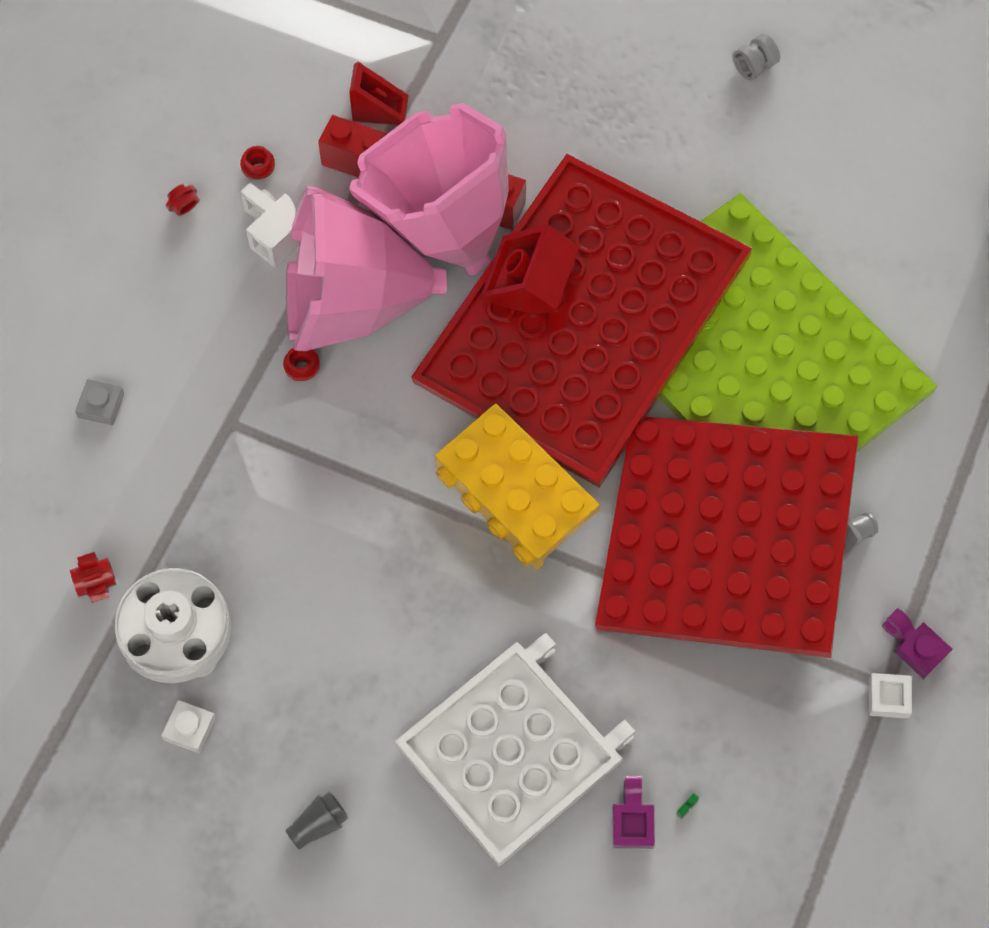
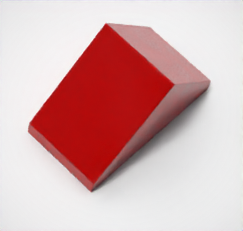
(375, 98)

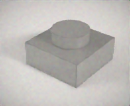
(99, 402)

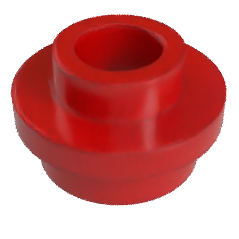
(257, 155)
(182, 199)
(294, 357)

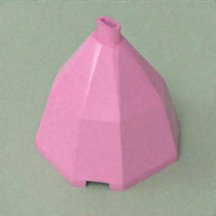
(439, 184)
(350, 273)

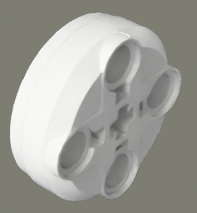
(172, 625)

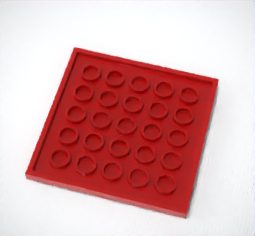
(730, 536)

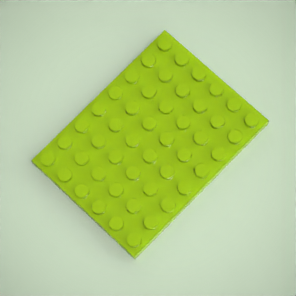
(791, 348)

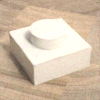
(890, 695)
(188, 726)

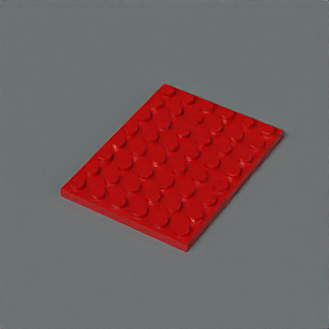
(610, 348)

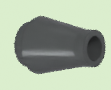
(317, 820)

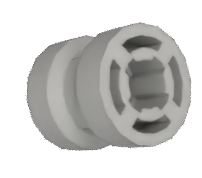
(758, 55)

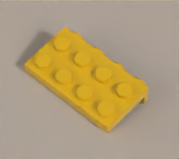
(514, 486)

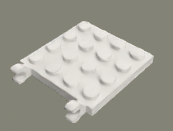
(511, 750)

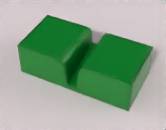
(683, 810)

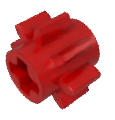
(93, 577)

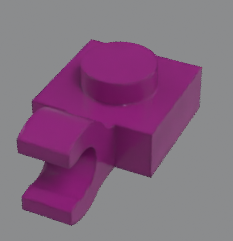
(919, 647)
(632, 821)

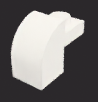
(272, 229)

